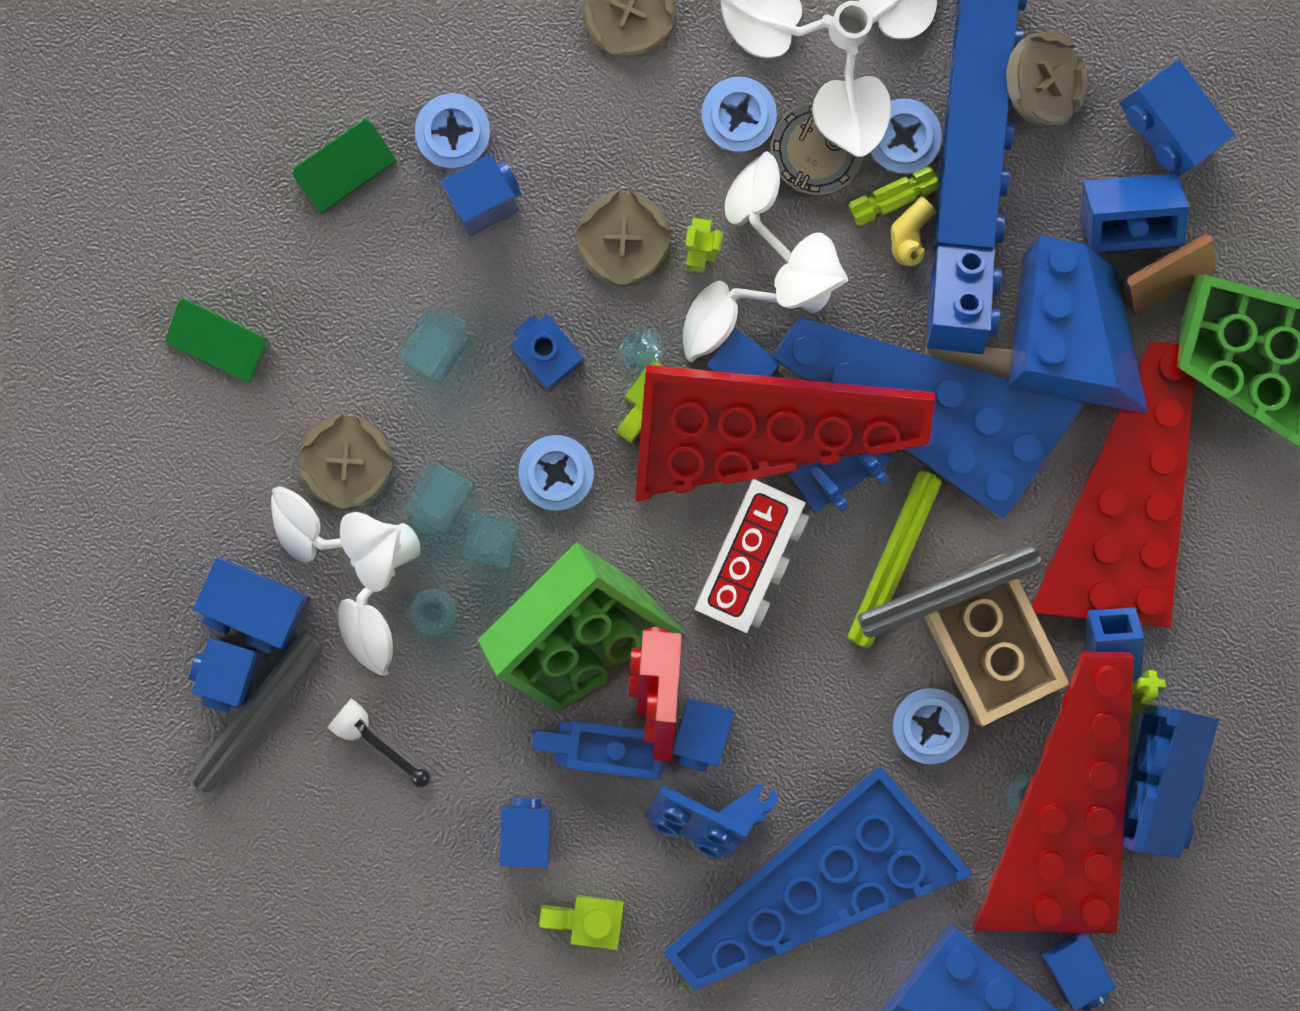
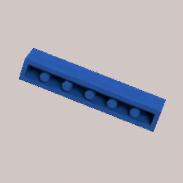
(977, 124)

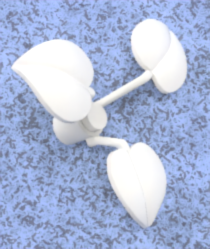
(847, 111)
(803, 282)
(373, 551)

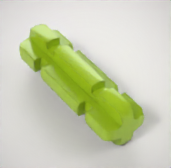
(893, 196)
(1145, 690)

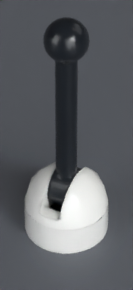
(353, 724)

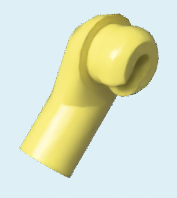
(906, 233)

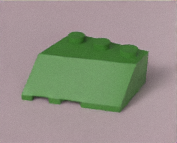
(1245, 349)
(572, 629)

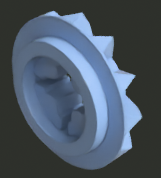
(731, 94)
(435, 117)
(926, 140)
(552, 450)
(937, 747)

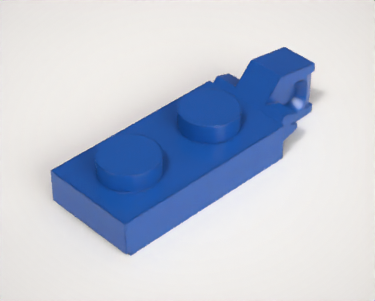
(600, 749)

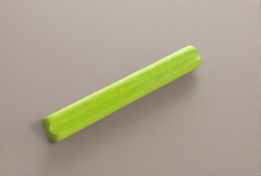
(898, 550)

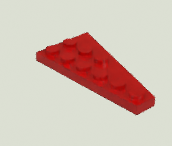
(749, 427)
(1129, 512)
(1069, 828)

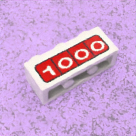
(752, 557)

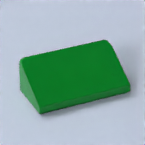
(343, 165)
(216, 340)

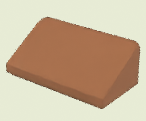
(1169, 274)

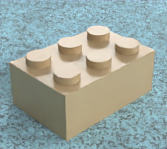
(996, 651)

